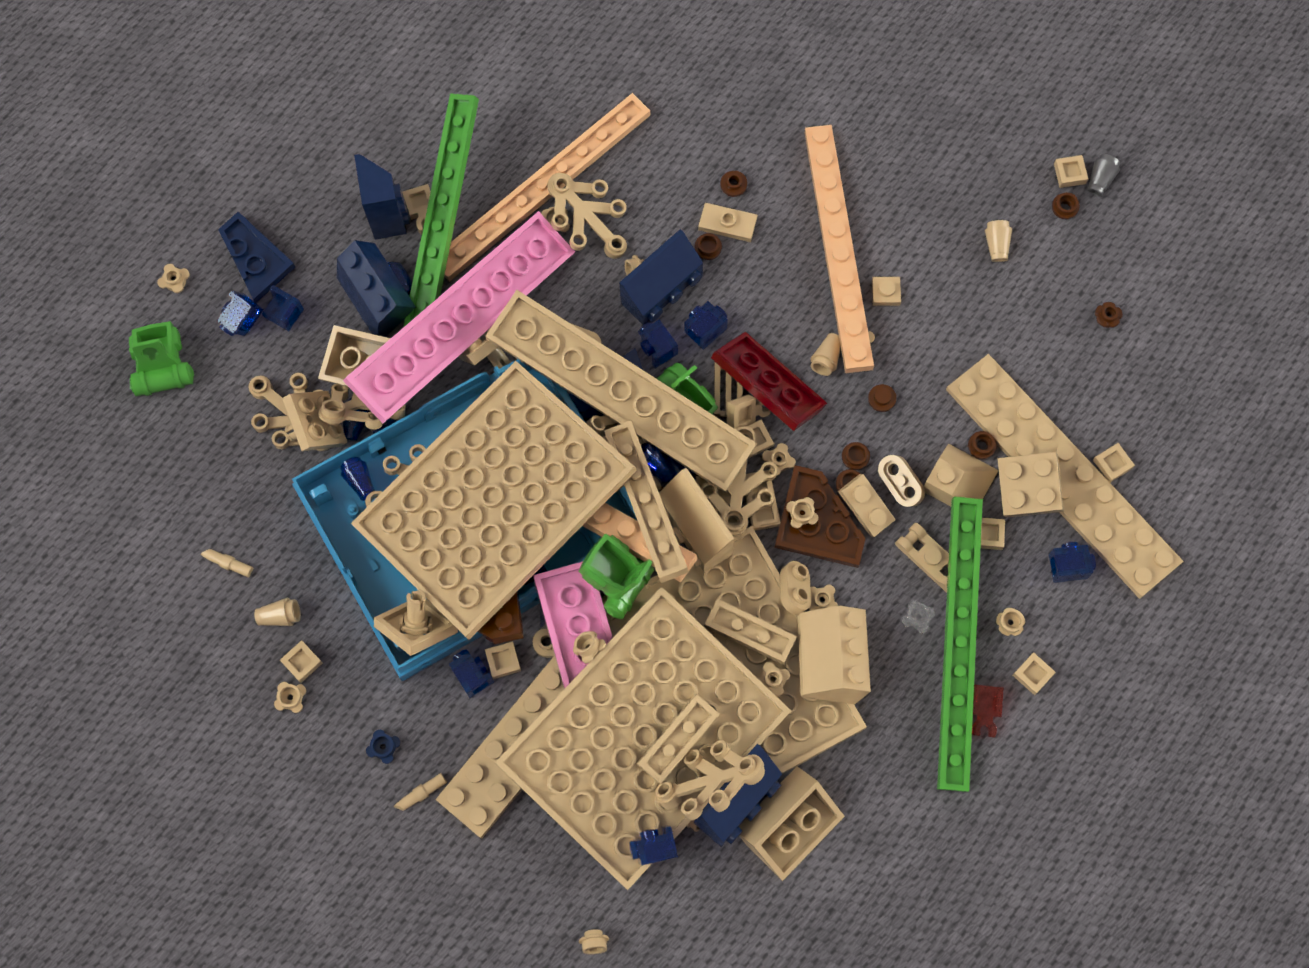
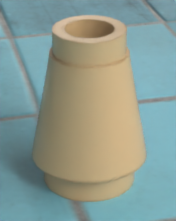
(998, 239)
(826, 355)
(280, 613)

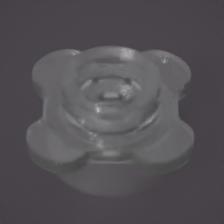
(924, 611)

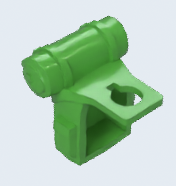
(158, 360)
(679, 379)
(616, 573)

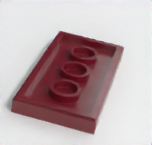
(769, 380)

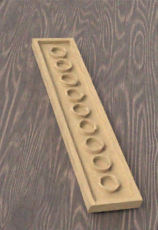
(621, 390)
(1088, 497)
(481, 787)

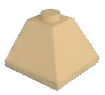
(959, 476)

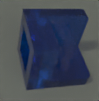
(283, 309)

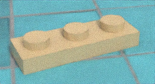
(750, 631)
(678, 739)

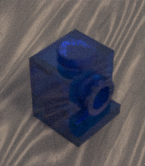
(239, 314)
(658, 343)
(470, 673)
(653, 846)

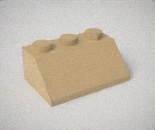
(346, 352)
(696, 521)
(834, 654)
(791, 823)

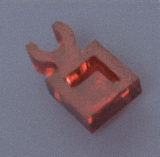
(986, 705)

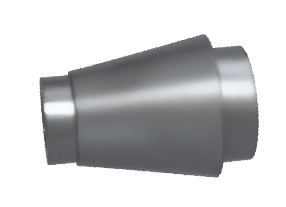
(1103, 173)

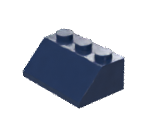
(381, 200)
(661, 278)
(373, 287)
(745, 804)

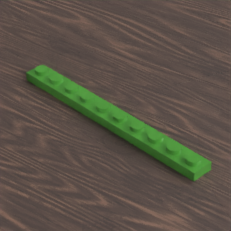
(443, 202)
(960, 645)

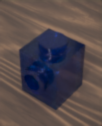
(705, 324)
(1071, 562)

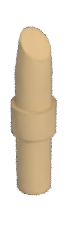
(228, 562)
(421, 792)

